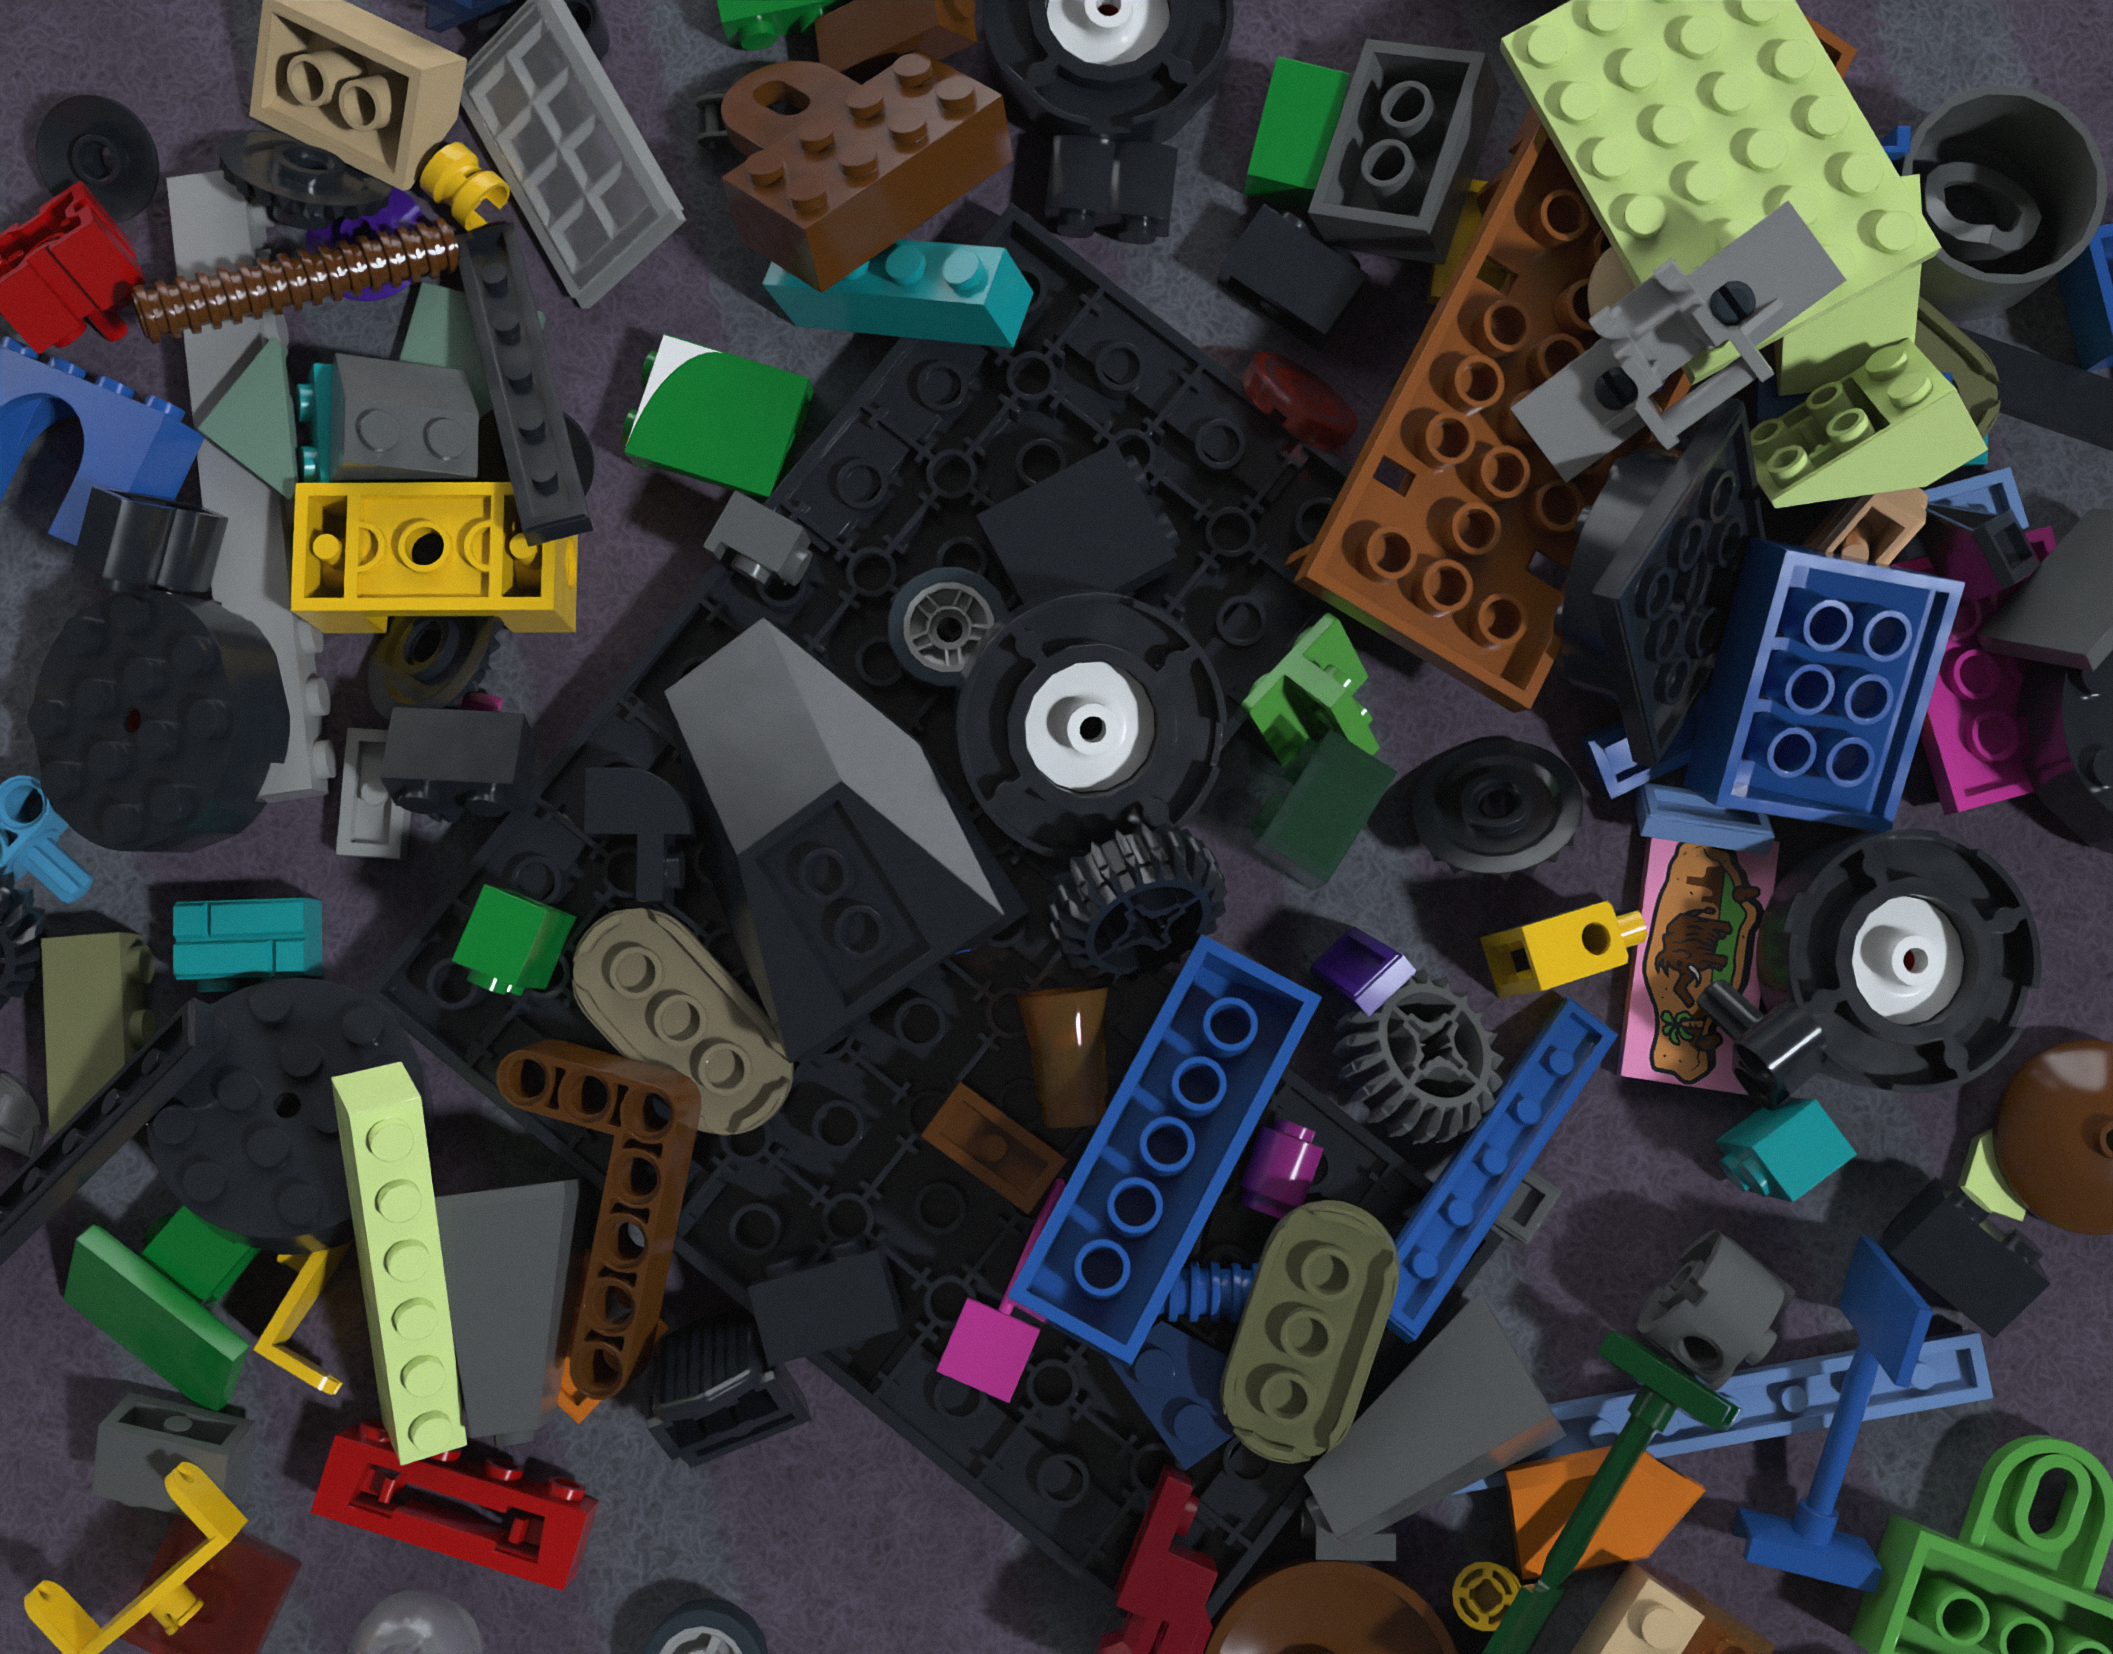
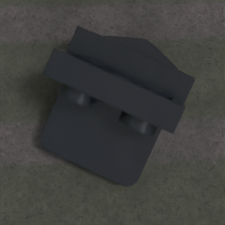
(718, 1389)

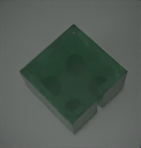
(1322, 809)

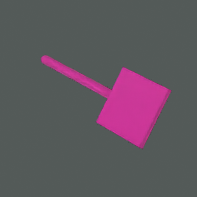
(990, 1344)

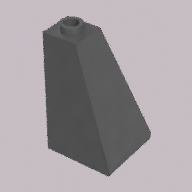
(512, 1298)
(1435, 1430)

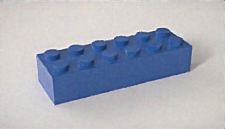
(1163, 1151)

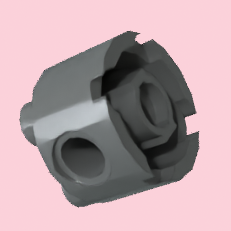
(1715, 1310)

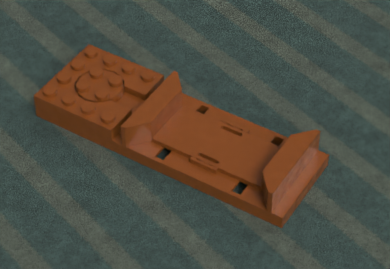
(1453, 546)

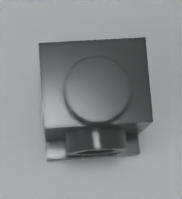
(760, 542)

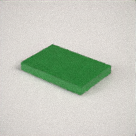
(154, 1319)

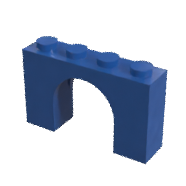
(124, 441)

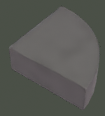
(20, 1117)

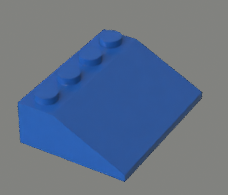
(1821, 686)

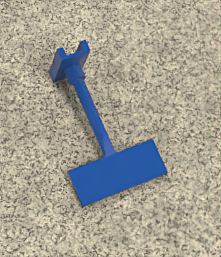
(1891, 1332)

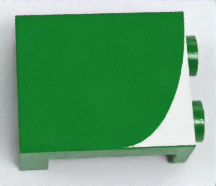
(717, 418)

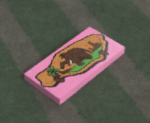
(1701, 928)

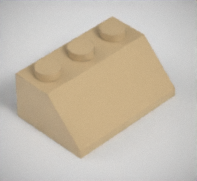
(355, 86)

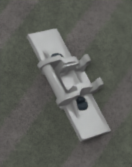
(1663, 324)

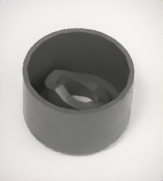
(2050, 195)

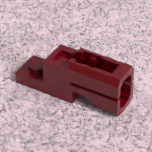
(1163, 1580)

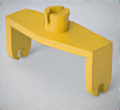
(314, 1273)
(168, 1597)

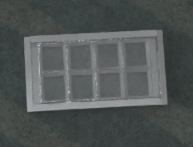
(568, 149)

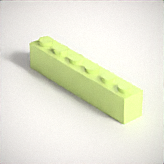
(400, 1259)

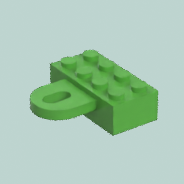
(1999, 1580)

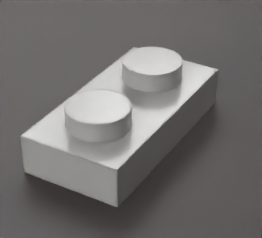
(368, 817)

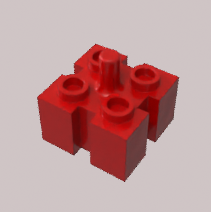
(64, 268)

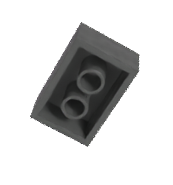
(1405, 150)

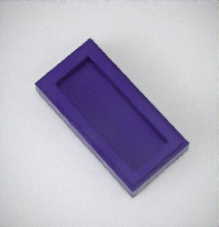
(1362, 970)

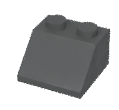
(401, 423)

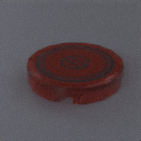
(1311, 406)

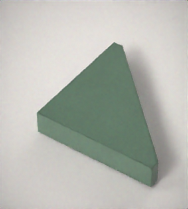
(259, 420)

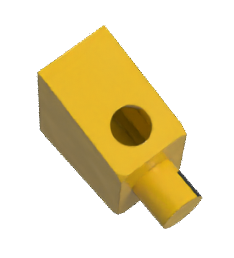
(1563, 947)

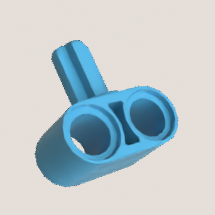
(33, 844)

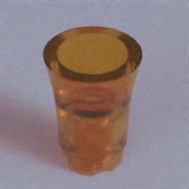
(1067, 1052)

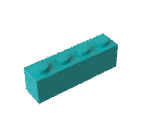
(916, 293)

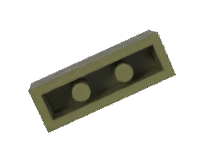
(92, 1014)

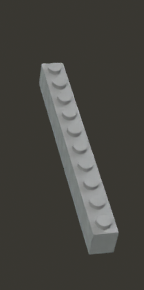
(254, 566)

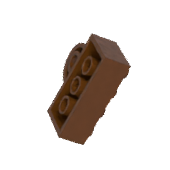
(857, 160)

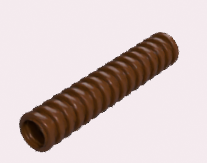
(296, 280)

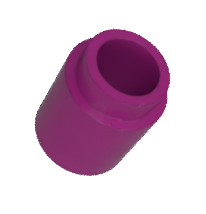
(1280, 1169)

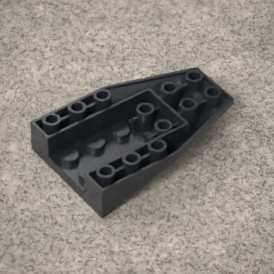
(827, 838)

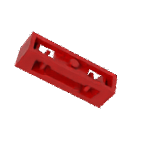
(498, 1485)

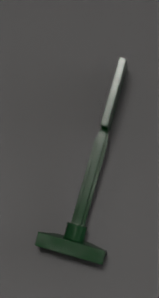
(1661, 1393)

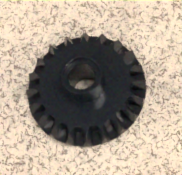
(300, 180)
(430, 661)
(1498, 808)

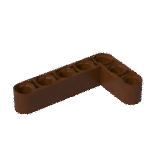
(626, 1193)

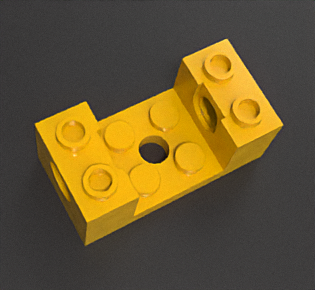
(359, 567)

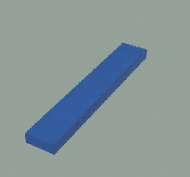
(1493, 1161)

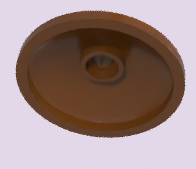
(2054, 1135)

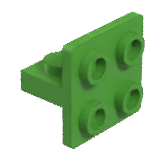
(1311, 694)

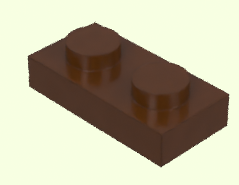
(994, 1147)

